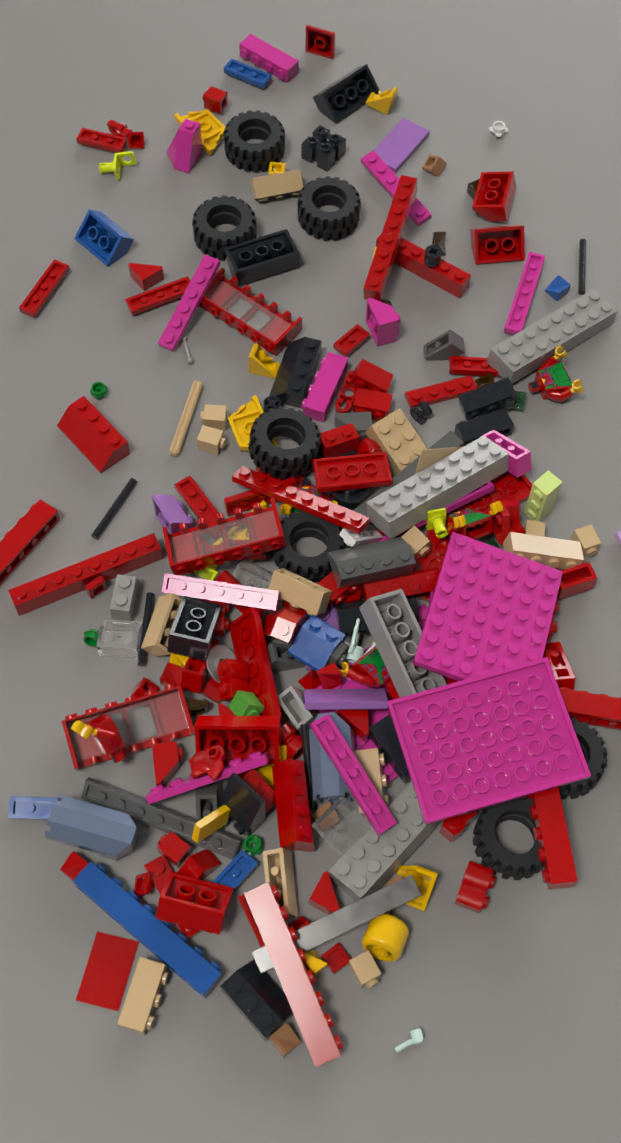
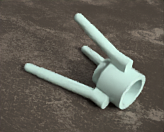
(356, 652)

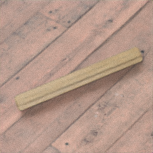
(185, 418)

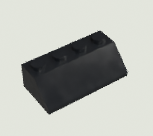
(346, 94)
(262, 256)
(296, 371)
(349, 612)

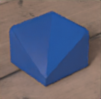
(558, 288)

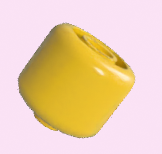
(385, 937)

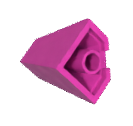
(186, 146)

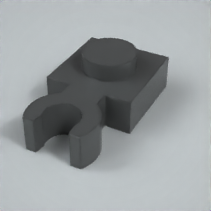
(340, 652)

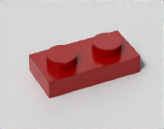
(351, 340)

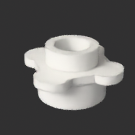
(498, 128)

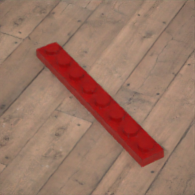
(301, 499)

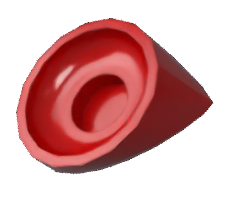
(368, 446)

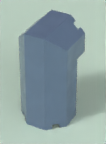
(325, 778)
(91, 828)

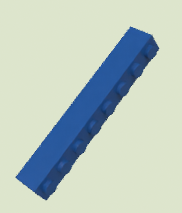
(148, 930)

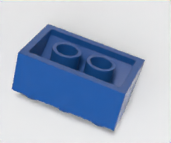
(103, 237)

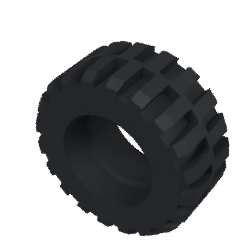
(254, 126)
(328, 192)
(218, 212)
(284, 424)
(302, 526)
(594, 757)
(493, 853)

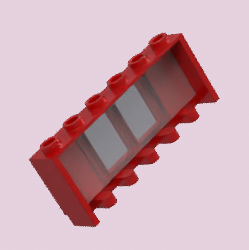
(250, 313)
(224, 539)
(140, 721)

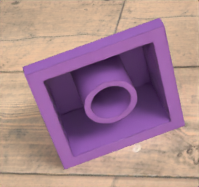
(170, 512)

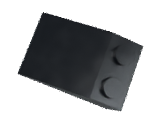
(194, 628)
(245, 805)

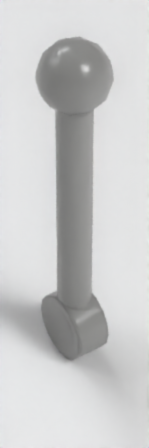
(189, 359)

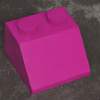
(382, 322)

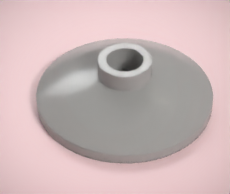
(216, 655)

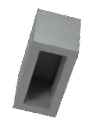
(124, 597)
(293, 704)

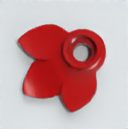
(208, 762)

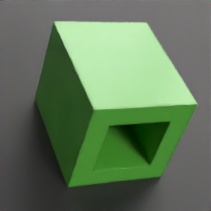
(246, 704)

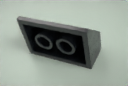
(258, 999)

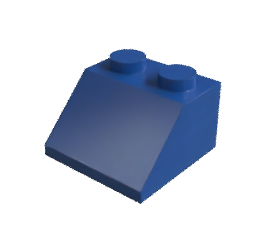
(315, 643)

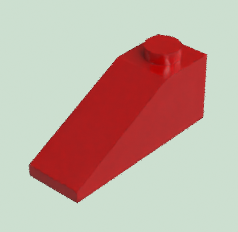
(560, 665)
(195, 673)

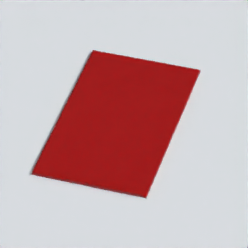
(107, 971)

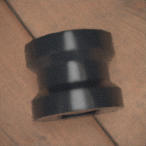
(432, 255)
(271, 401)
(421, 411)

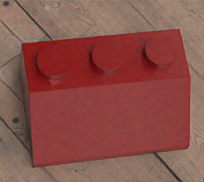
(495, 195)
(498, 244)
(194, 903)

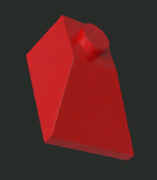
(320, 42)

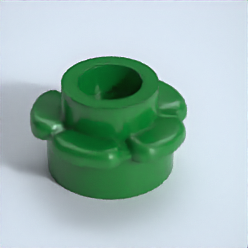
(98, 386)
(91, 637)
(252, 839)

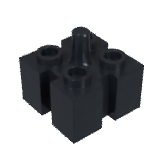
(323, 148)

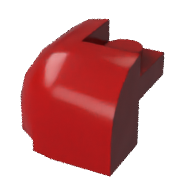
(507, 520)

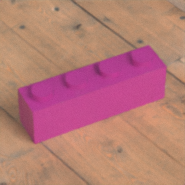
(269, 58)
(325, 386)

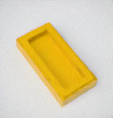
(210, 823)

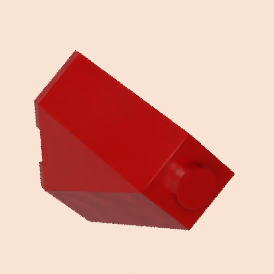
(284, 624)

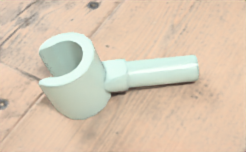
(416, 1038)

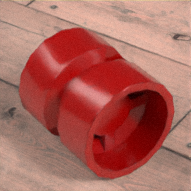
(292, 740)

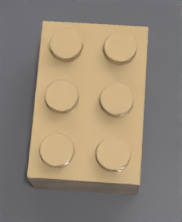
(397, 439)

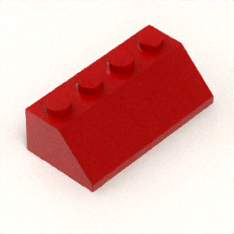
(93, 435)
(240, 735)
(293, 806)

